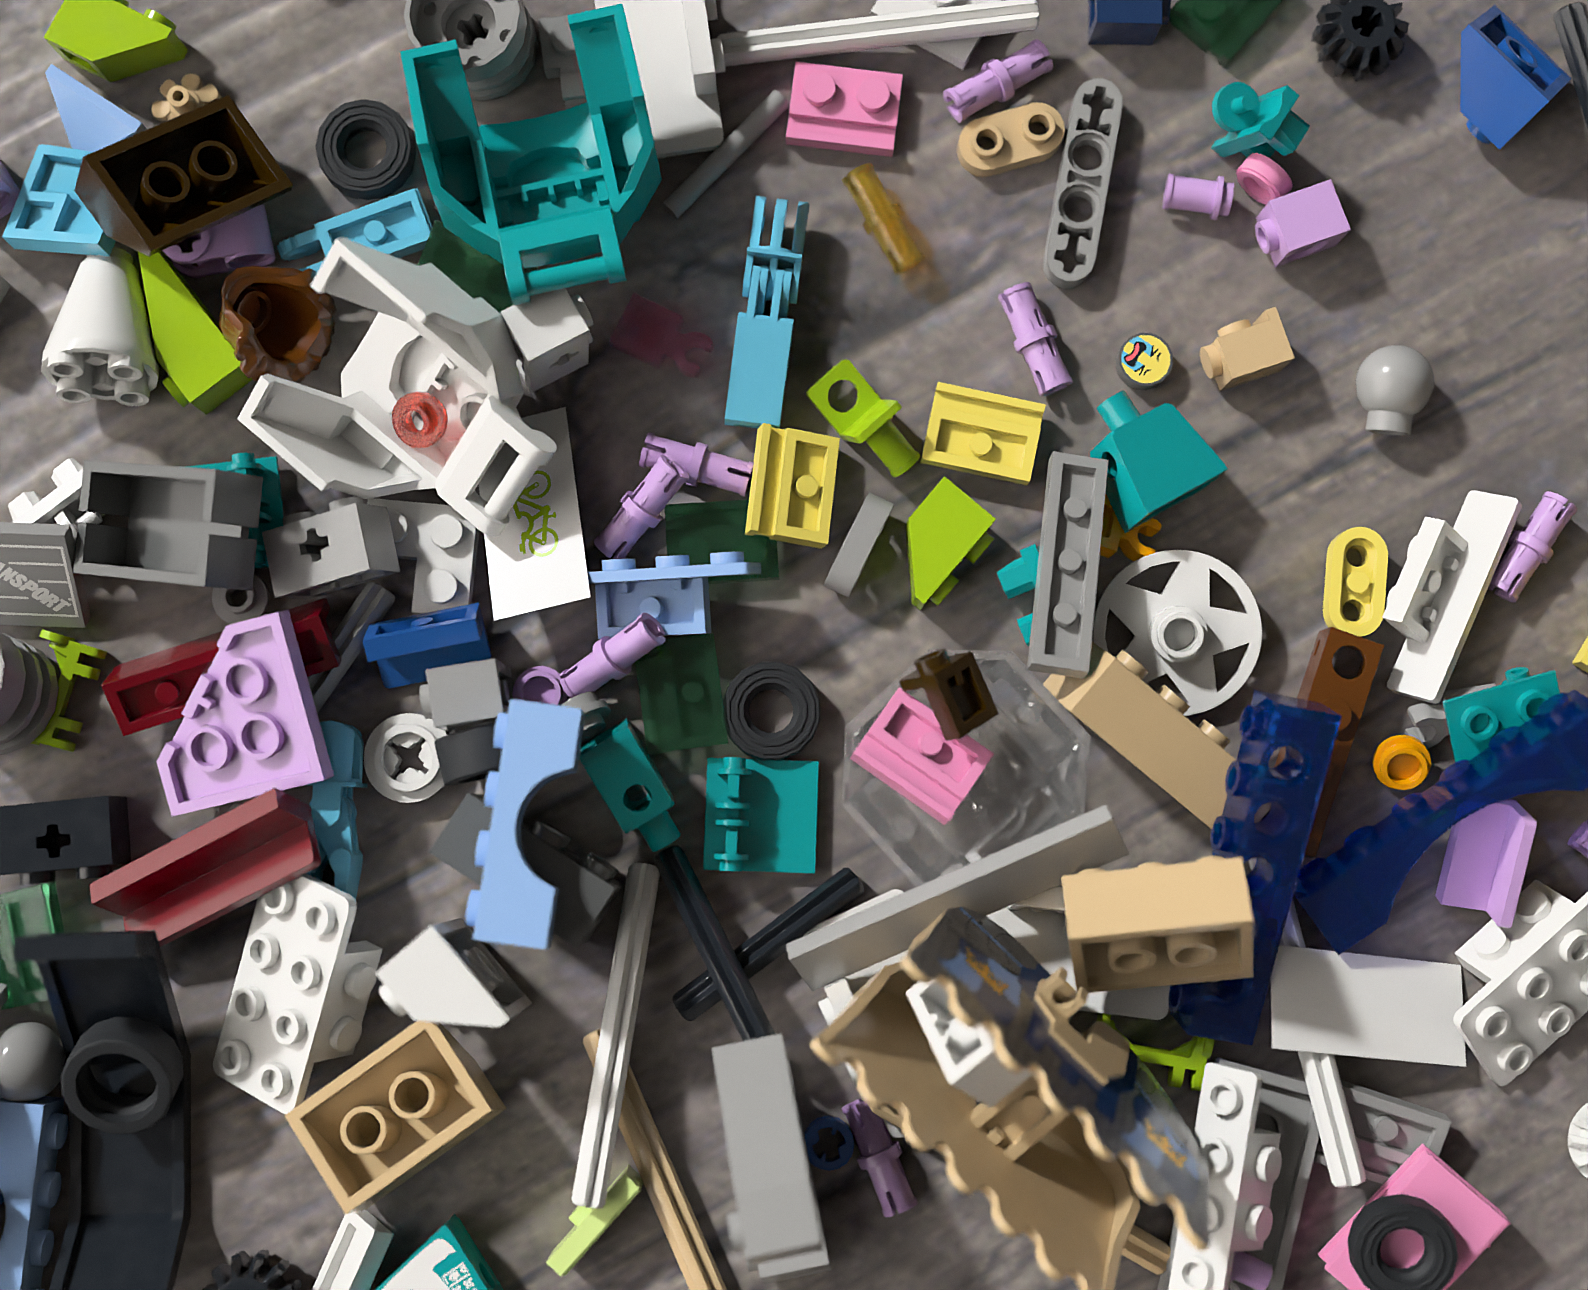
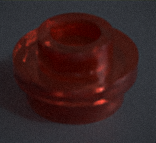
(433, 416)

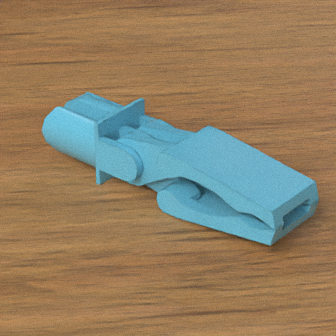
(762, 340)
(334, 807)

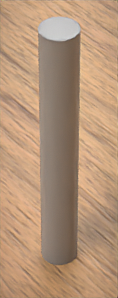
(725, 154)

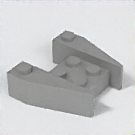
(769, 1162)

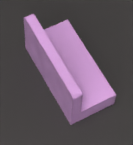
(1488, 861)

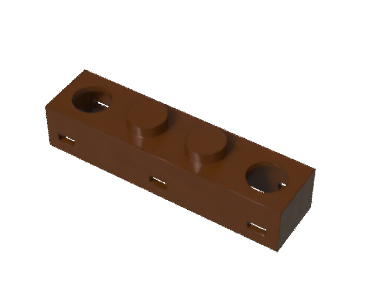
(1345, 698)

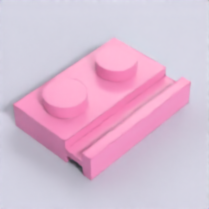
(843, 109)
(916, 760)

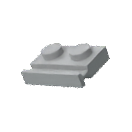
(1388, 1130)

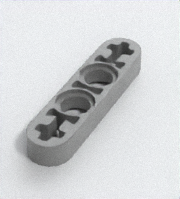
(1081, 183)

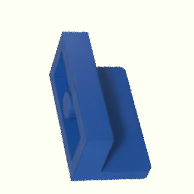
(426, 641)

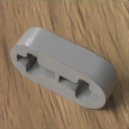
(858, 544)

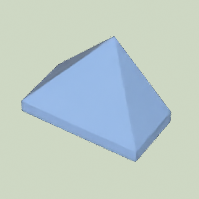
(88, 117)

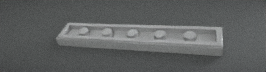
(979, 886)

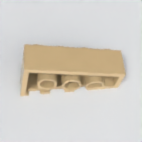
(1151, 731)

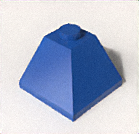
(1503, 78)

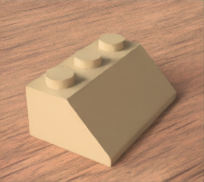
(1159, 924)
(394, 1114)

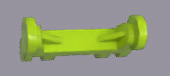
(70, 658)
(1189, 1055)

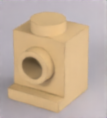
(1247, 351)

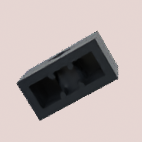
(96, 832)

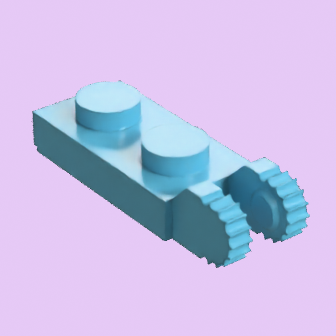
(389, 225)

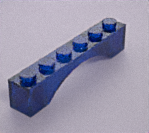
(1357, 884)

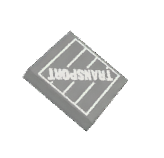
(39, 577)

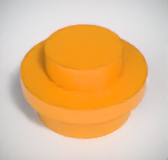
(1401, 762)

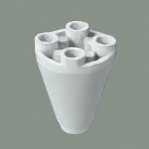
(103, 336)

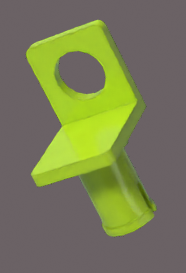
(867, 420)

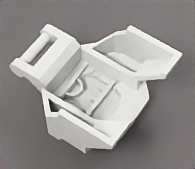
(422, 340)

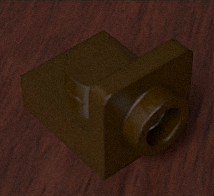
(953, 690)

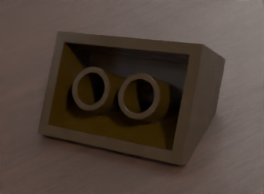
(179, 178)

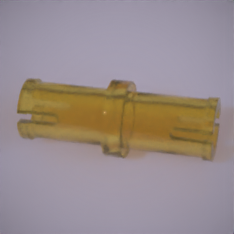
(883, 218)

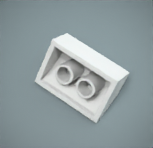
(450, 980)

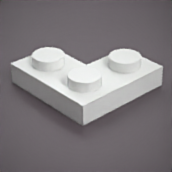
(444, 552)

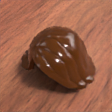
(276, 321)

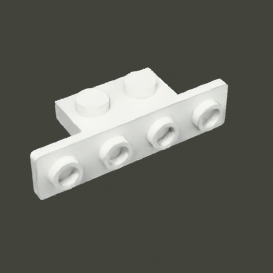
(1444, 589)
(1241, 1178)

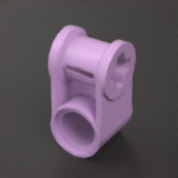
(227, 246)

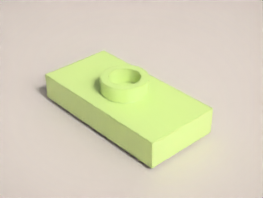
(593, 1222)

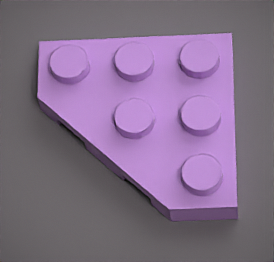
(246, 722)

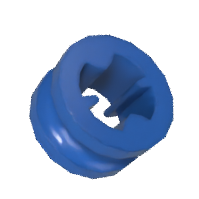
(845, 1147)

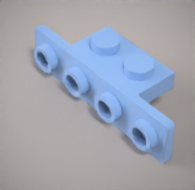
(670, 592)

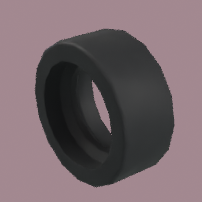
(468, 755)
(107, 1109)

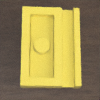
(982, 433)
(792, 486)

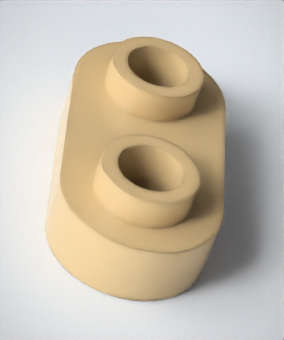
(1012, 138)

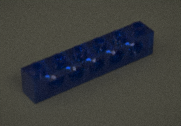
(1308, 730)

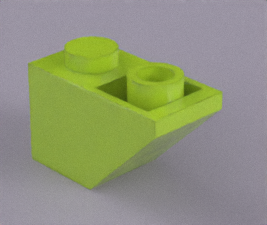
(113, 38)
(938, 539)

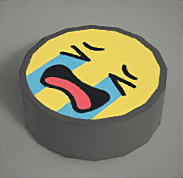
(1144, 361)

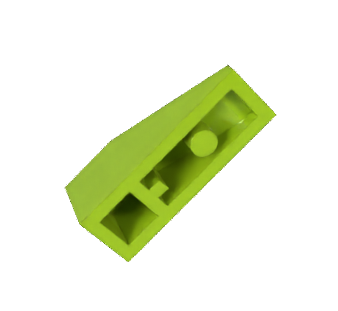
(188, 339)

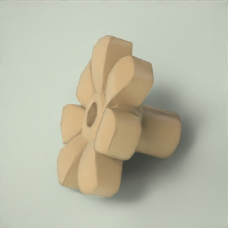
(184, 97)

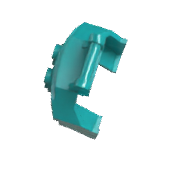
(547, 182)

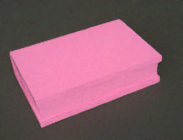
(1427, 1177)

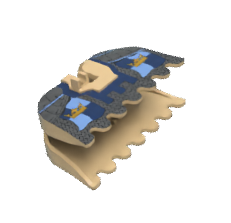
(1058, 1139)

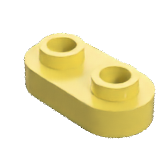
(1358, 585)

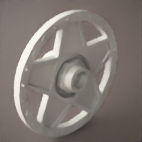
(1179, 628)

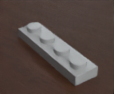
(1068, 565)

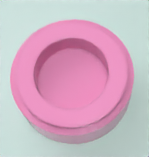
(1263, 178)

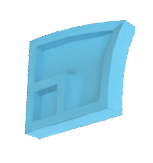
(50, 213)

